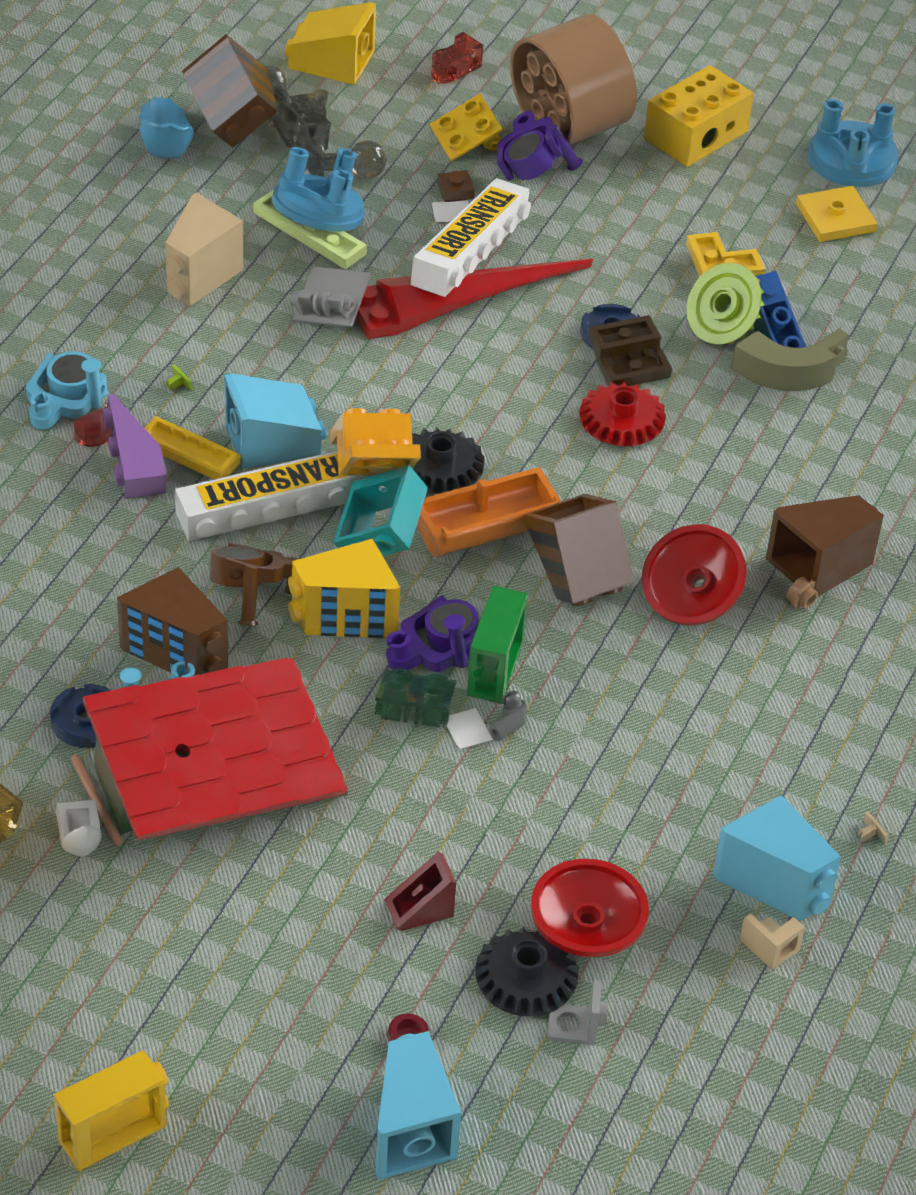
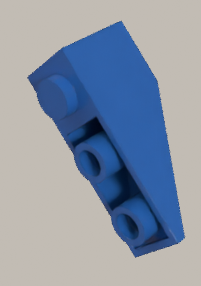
(776, 314)

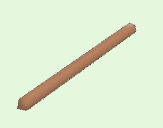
(94, 795)

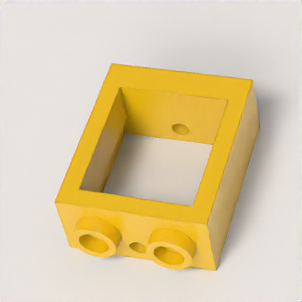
(111, 1109)

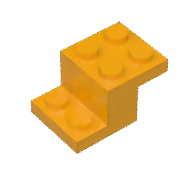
(373, 442)

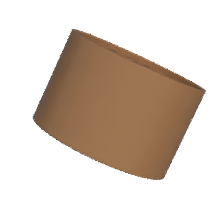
(575, 77)

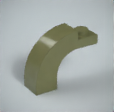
(786, 367)

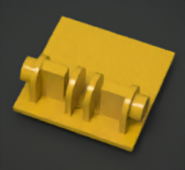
(467, 128)

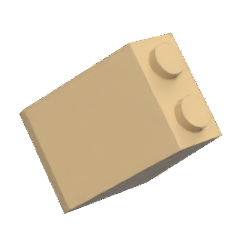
(203, 250)

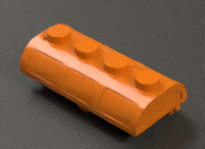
(483, 511)

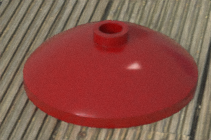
(682, 560)
(593, 894)

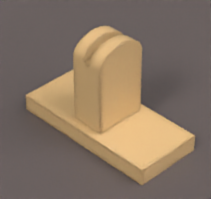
(872, 829)

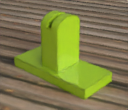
(178, 379)

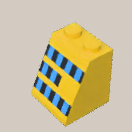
(345, 593)

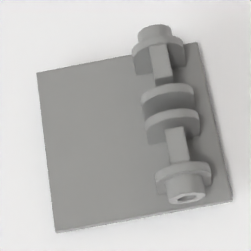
(330, 297)

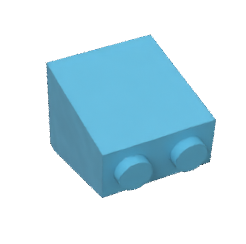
(270, 420)
(778, 860)
(417, 1109)

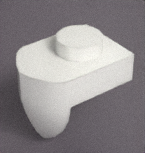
(78, 826)

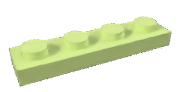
(333, 245)

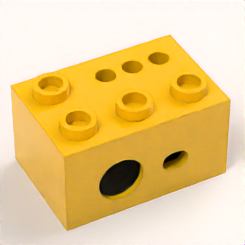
(692, 107)

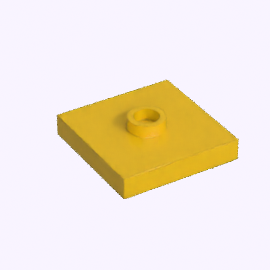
(836, 213)

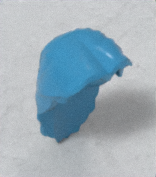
(164, 128)

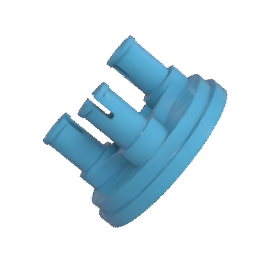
(854, 150)
(318, 200)

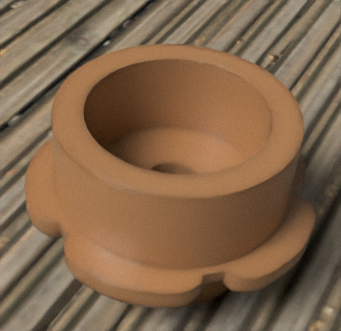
(802, 593)

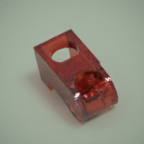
(456, 60)

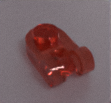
(90, 429)

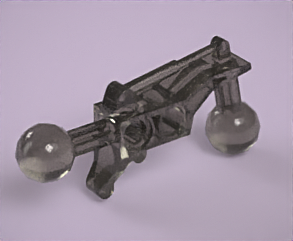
(304, 122)

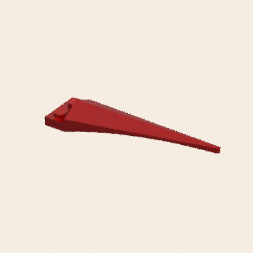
(397, 306)

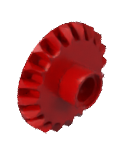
(622, 415)

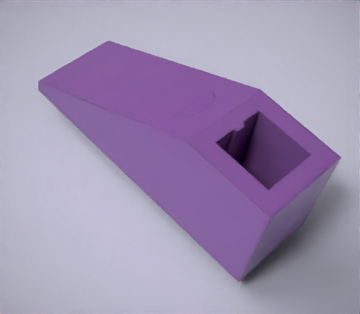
(138, 454)

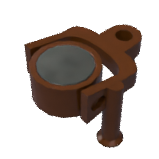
(247, 568)

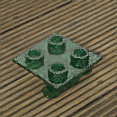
(408, 689)

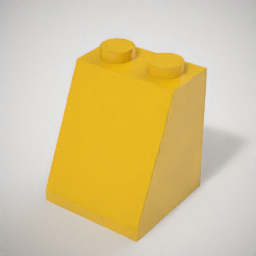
(334, 42)

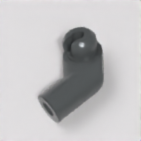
(513, 716)

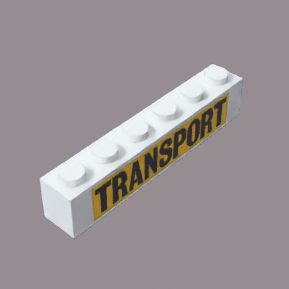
(470, 237)
(262, 496)

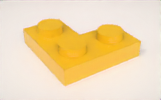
(709, 251)

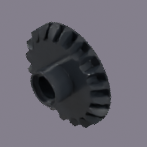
(447, 460)
(525, 989)

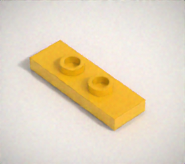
(193, 449)

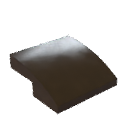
(630, 351)

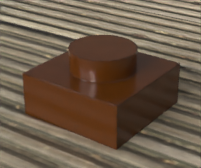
(456, 186)

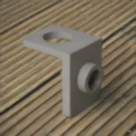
(589, 1019)

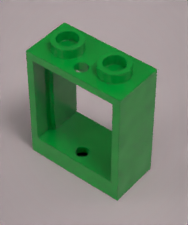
(497, 644)

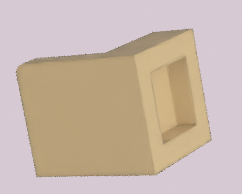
(770, 941)

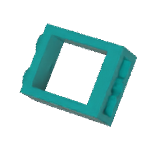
(402, 493)

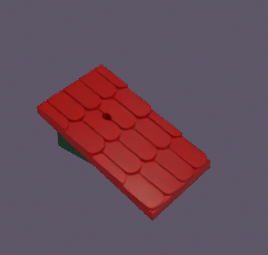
(210, 748)

